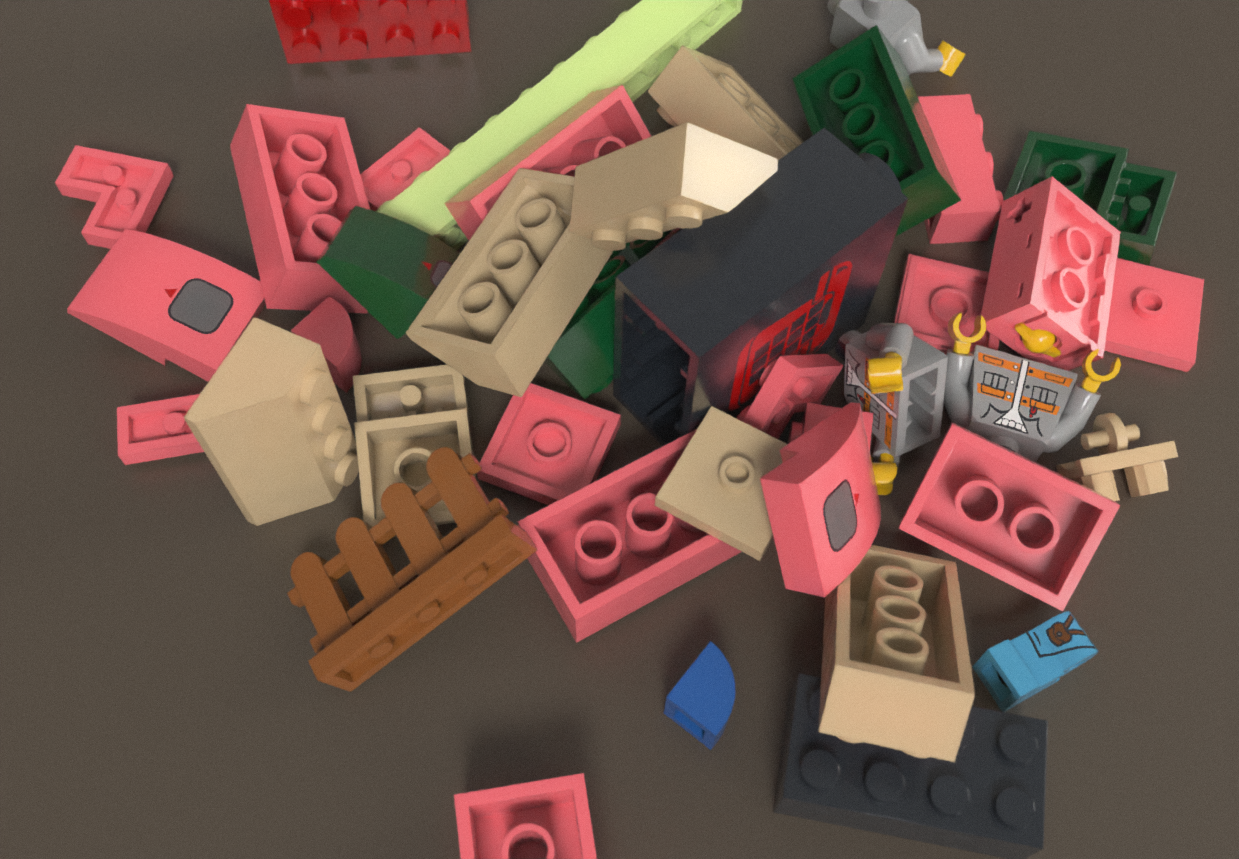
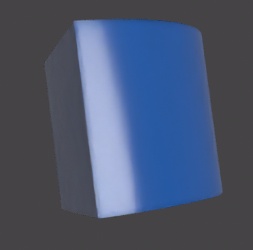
(703, 697)

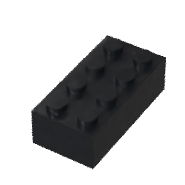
(979, 804)

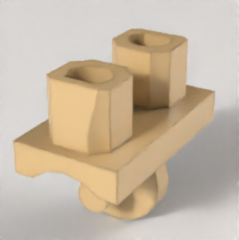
(1142, 465)

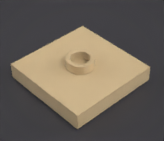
(720, 484)

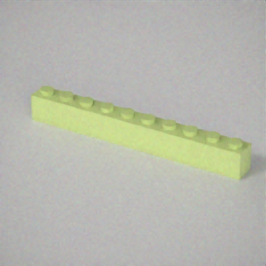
(625, 54)

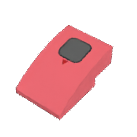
(169, 302)
(823, 503)

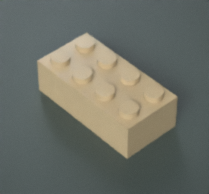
(897, 656)

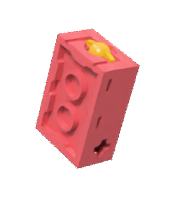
(1051, 276)

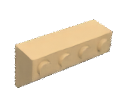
(720, 100)
(511, 286)
(275, 425)

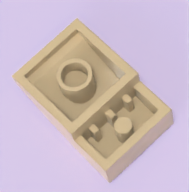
(401, 424)

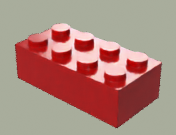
(370, 28)

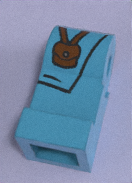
(1034, 660)

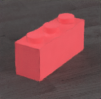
(971, 168)

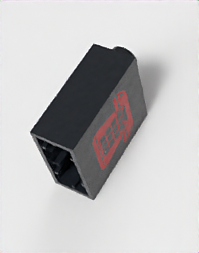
(753, 286)

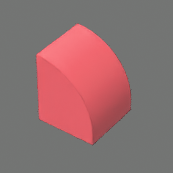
(334, 332)

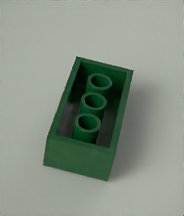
(873, 109)

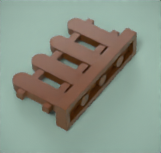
(421, 596)

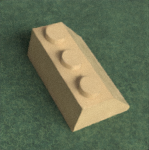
(663, 185)

